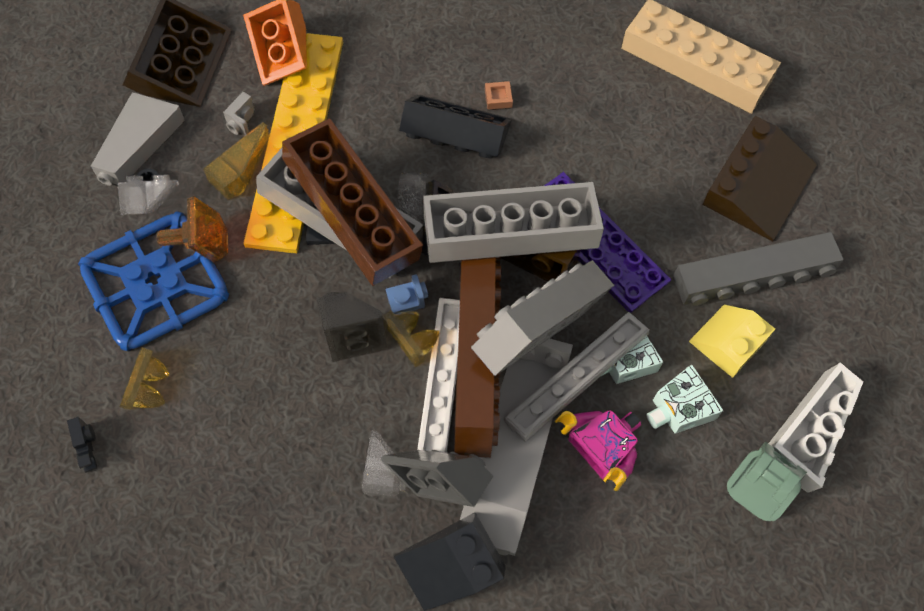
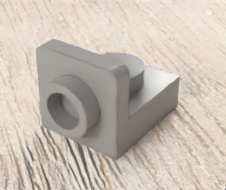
(239, 113)

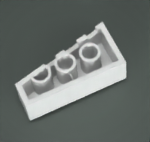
(818, 424)

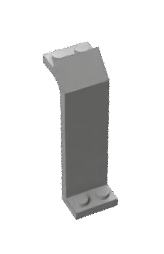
(514, 461)

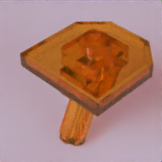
(201, 232)

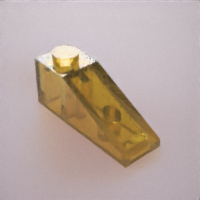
(236, 166)

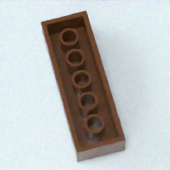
(351, 201)

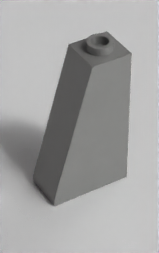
(135, 136)

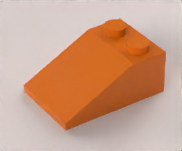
(277, 39)

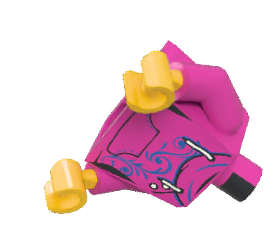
(604, 442)

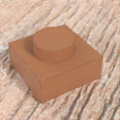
(498, 95)

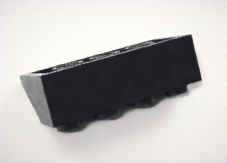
(454, 125)

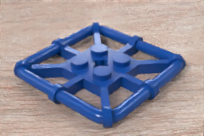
(149, 296)

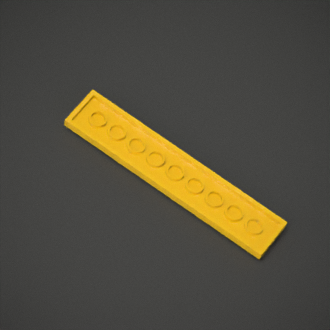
(301, 104)

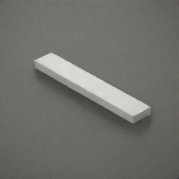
(441, 379)

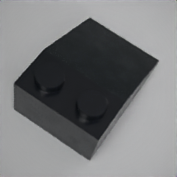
(451, 563)

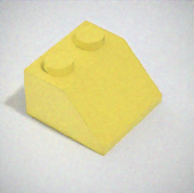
(732, 337)

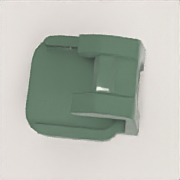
(766, 483)

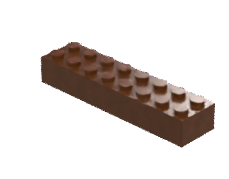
(477, 387)

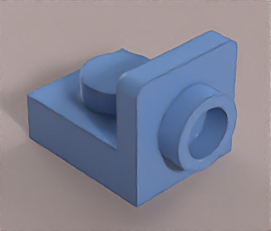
(407, 296)

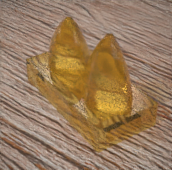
(414, 345)
(138, 393)

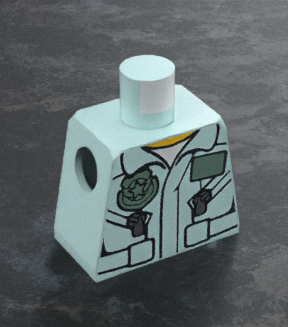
(638, 362)
(684, 403)

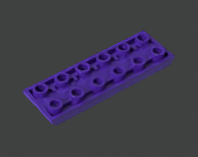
(623, 262)

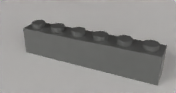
(757, 268)

